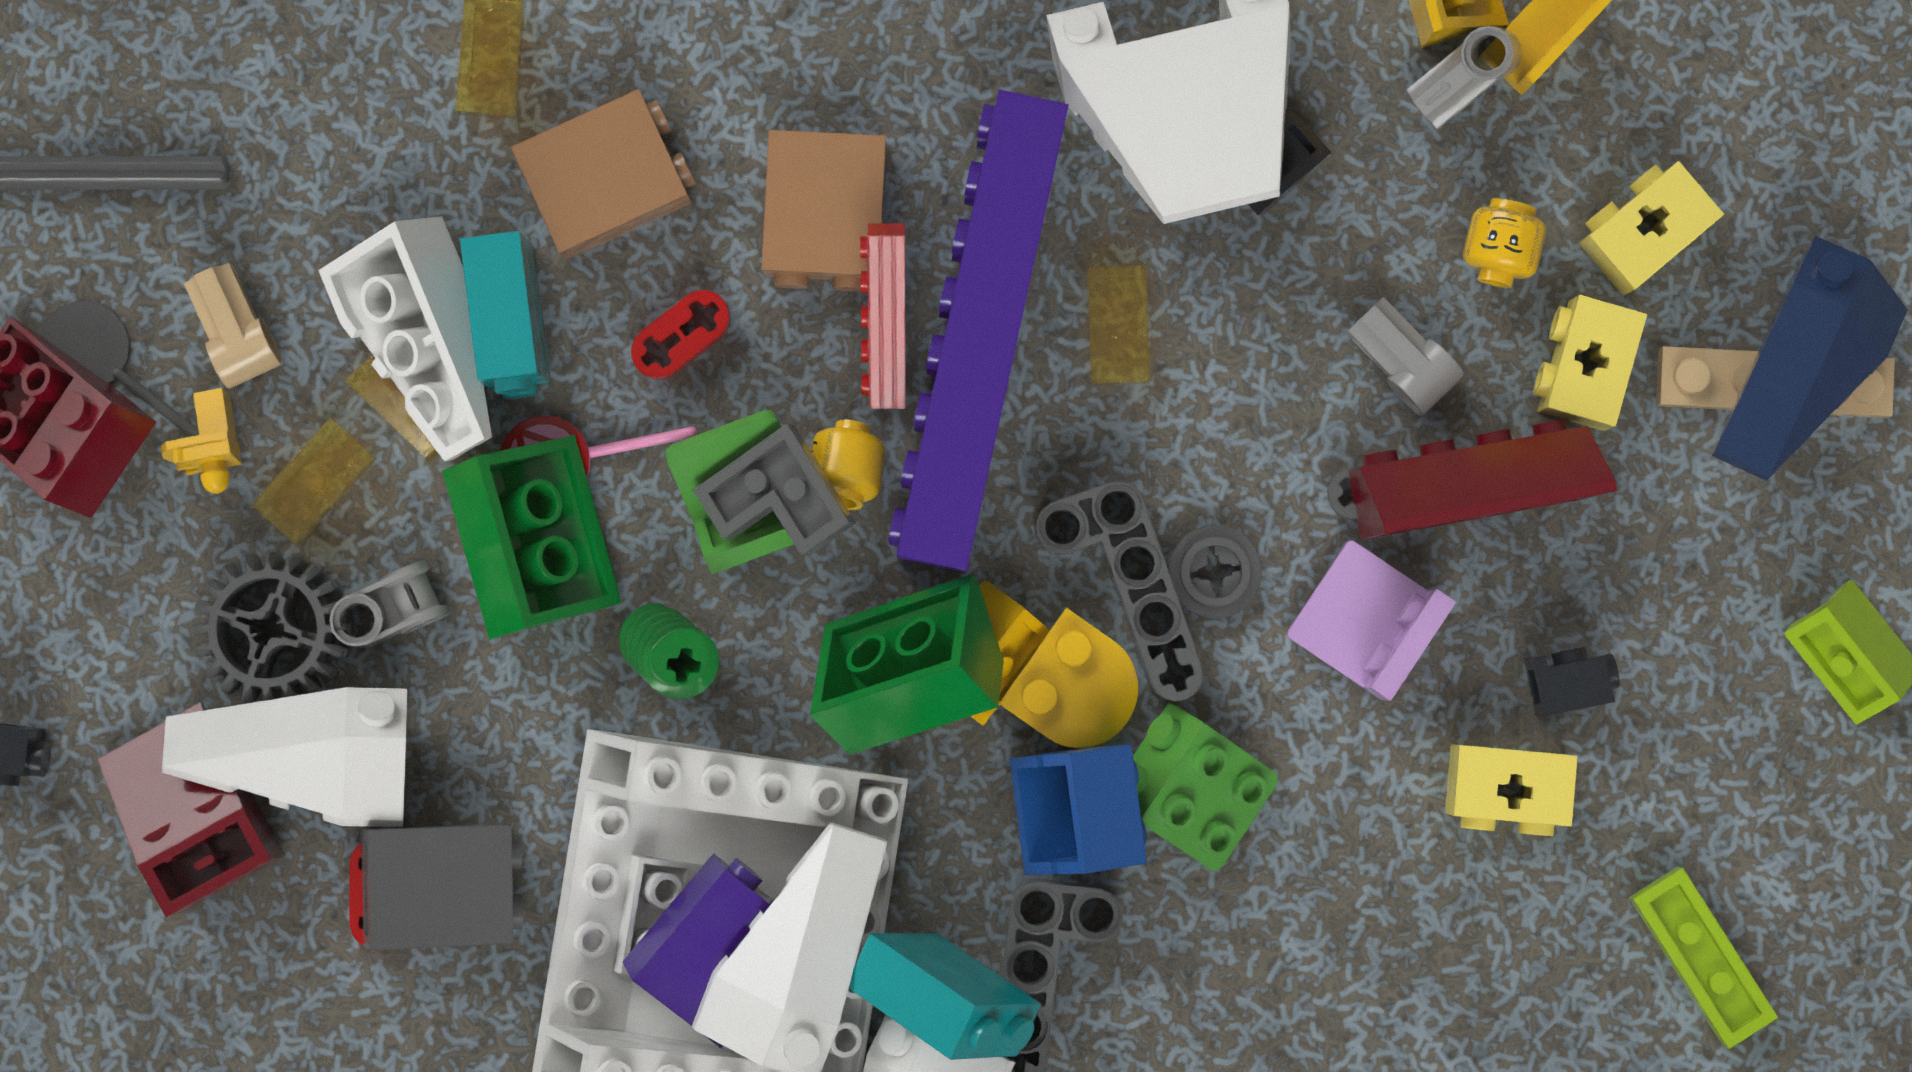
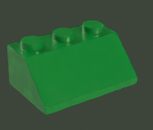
(531, 536)
(907, 666)

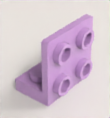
(1369, 621)

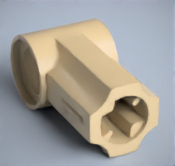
(238, 341)

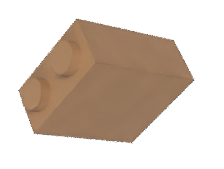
(604, 173)
(819, 205)

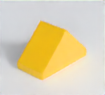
(1453, 19)

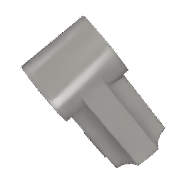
(1461, 76)
(1414, 367)

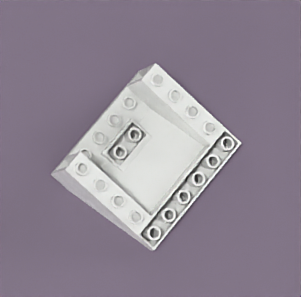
(637, 837)

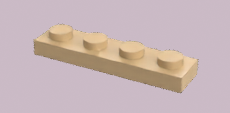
(1716, 378)

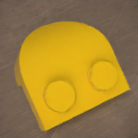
(1075, 685)

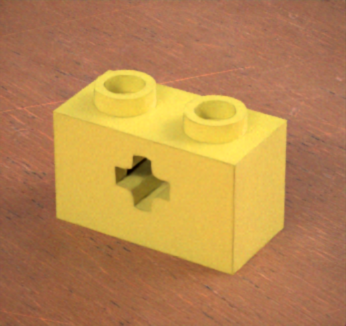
(1681, 215)
(1613, 338)
(1546, 783)

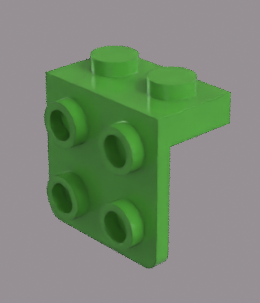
(704, 456)
(1198, 786)

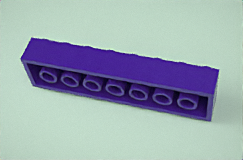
(981, 332)

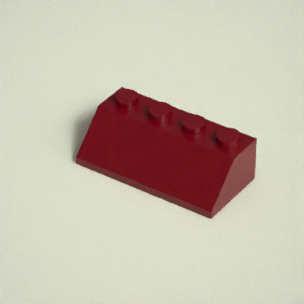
(1479, 480)

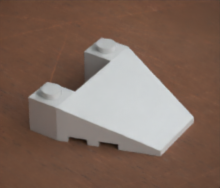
(1184, 110)

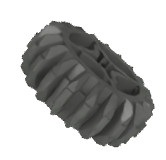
(282, 603)

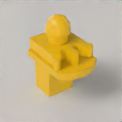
(213, 447)

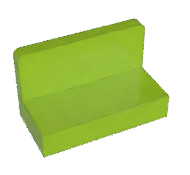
(1853, 653)

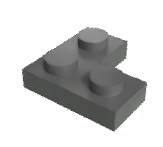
(779, 478)

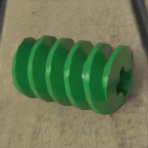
(668, 651)

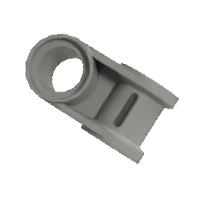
(392, 606)

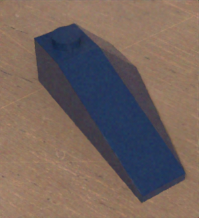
(1818, 349)

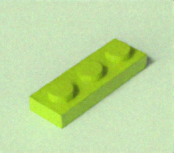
(1703, 957)

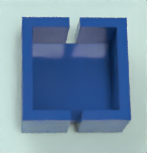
(1078, 810)

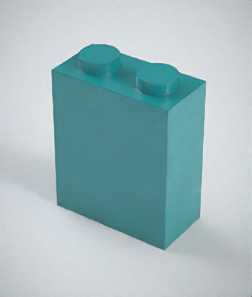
(506, 313)
(944, 995)

